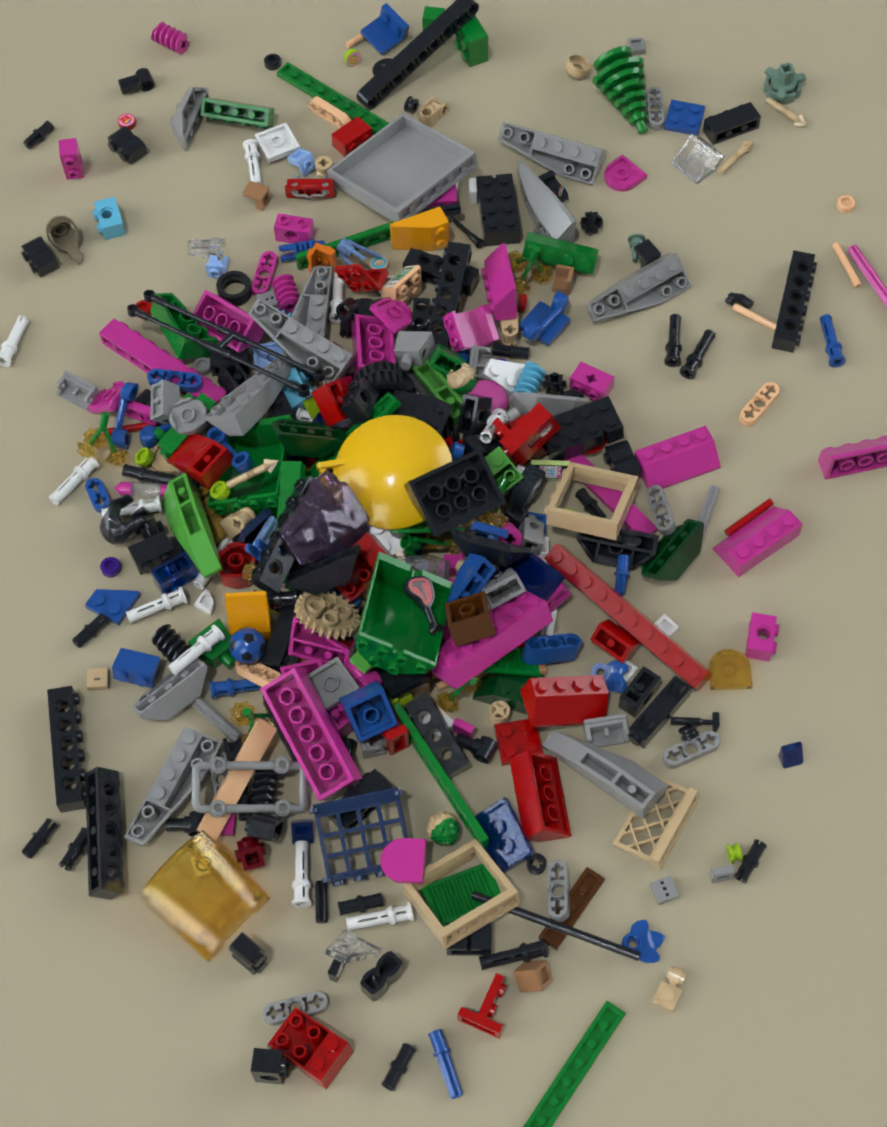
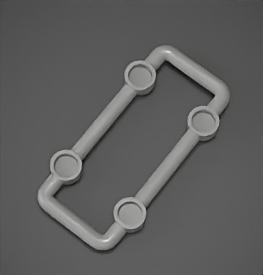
(219, 808)

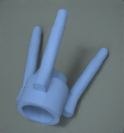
(347, 247)

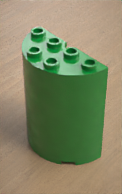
(263, 489)
(393, 627)

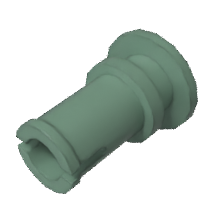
(634, 240)

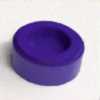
(110, 567)

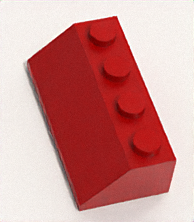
(564, 700)
(540, 797)

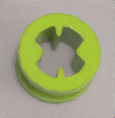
(734, 853)

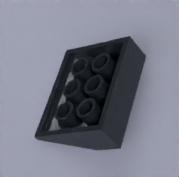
(424, 408)
(455, 493)

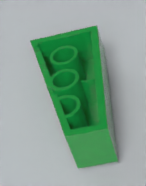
(182, 346)

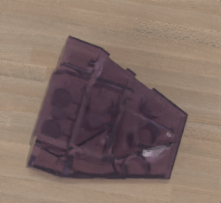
(325, 520)

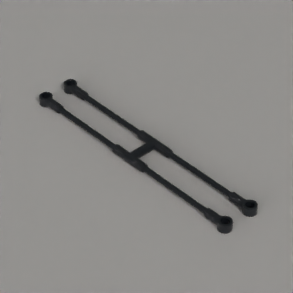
(302, 389)

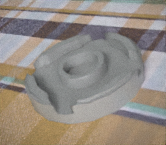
(188, 416)

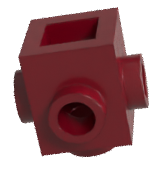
(250, 853)

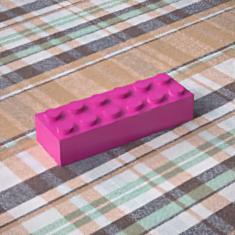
(514, 624)
(311, 733)

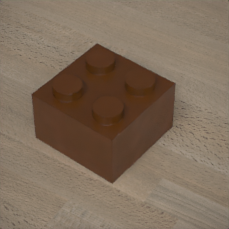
(470, 619)

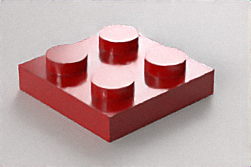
(515, 739)

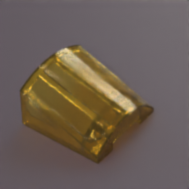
(203, 895)

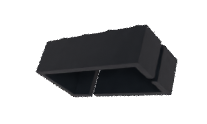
(498, 210)
(584, 429)

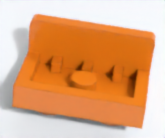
(321, 256)

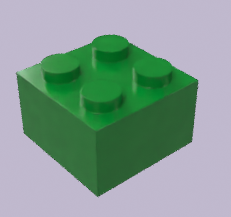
(472, 42)

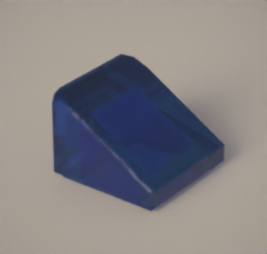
(791, 755)
(302, 830)

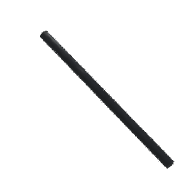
(568, 930)

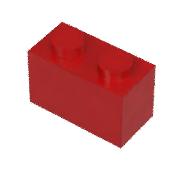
(351, 136)
(615, 640)

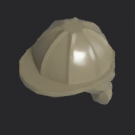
(64, 236)

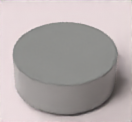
(202, 366)

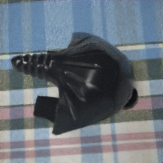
(121, 532)

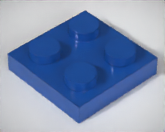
(684, 117)

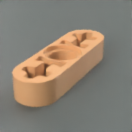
(329, 112)
(759, 411)
(250, 671)

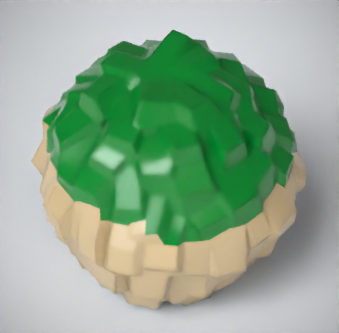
(463, 379)
(443, 828)

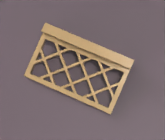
(670, 833)

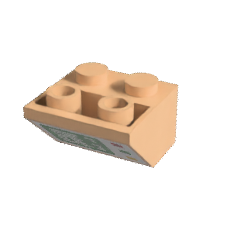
(403, 285)

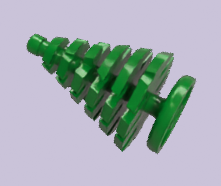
(623, 83)

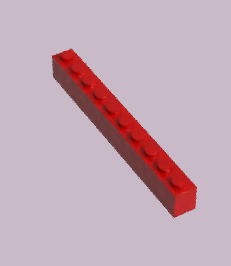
(628, 616)

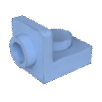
(303, 160)
(215, 267)

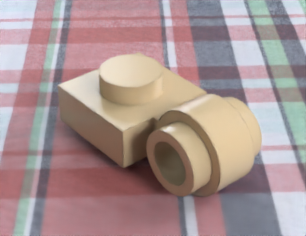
(668, 994)

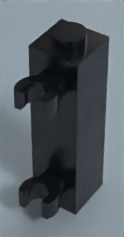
(277, 647)
(659, 712)

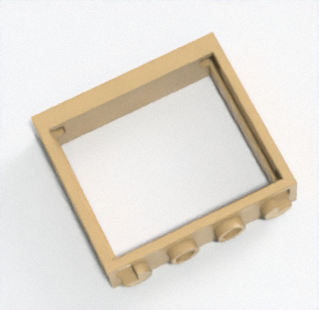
(588, 523)
(474, 919)

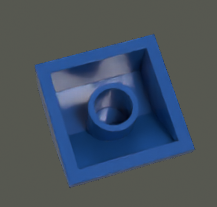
(368, 711)

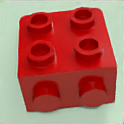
(360, 279)

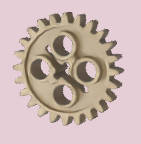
(327, 614)

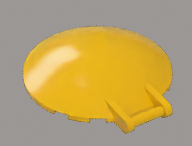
(381, 460)

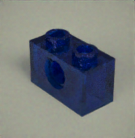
(174, 573)

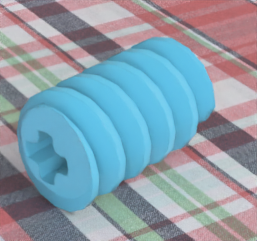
(530, 378)

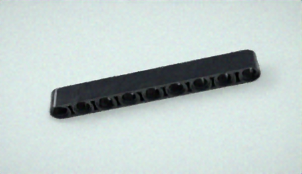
(416, 52)

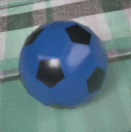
(247, 645)

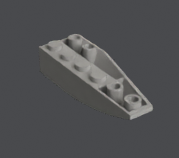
(556, 153)
(544, 206)
(642, 288)
(313, 305)
(301, 342)
(249, 401)
(610, 772)
(172, 784)

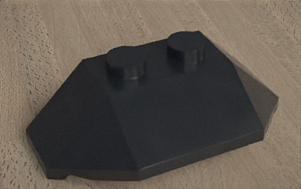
(630, 542)
(498, 553)
(326, 574)

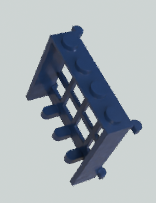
(350, 804)

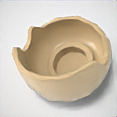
(577, 66)

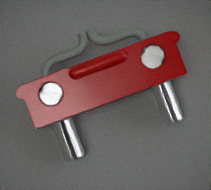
(310, 188)

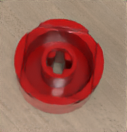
(233, 559)

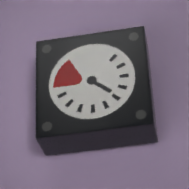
(335, 970)

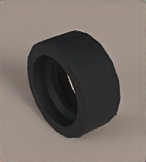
(234, 277)

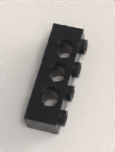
(430, 268)
(424, 705)

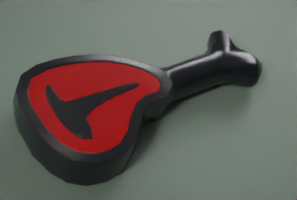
(422, 592)

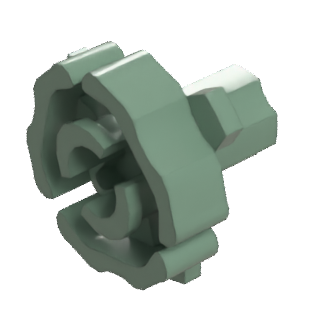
(784, 81)

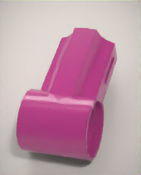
(360, 678)

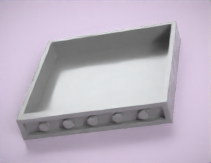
(402, 168)

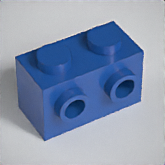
(136, 668)

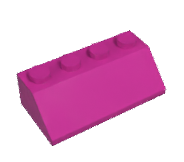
(500, 284)
(224, 313)
(371, 342)
(678, 458)
(853, 458)
(758, 539)

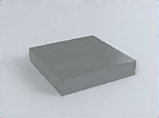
(332, 682)

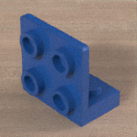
(386, 30)

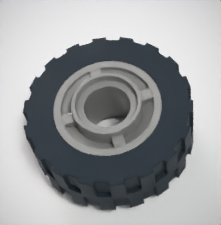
(528, 487)

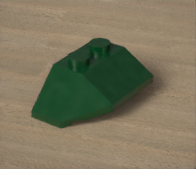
(308, 438)
(675, 552)
(503, 688)

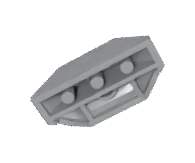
(187, 116)
(553, 403)
(172, 693)

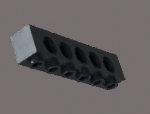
(454, 253)
(793, 301)
(269, 556)
(58, 700)
(104, 833)

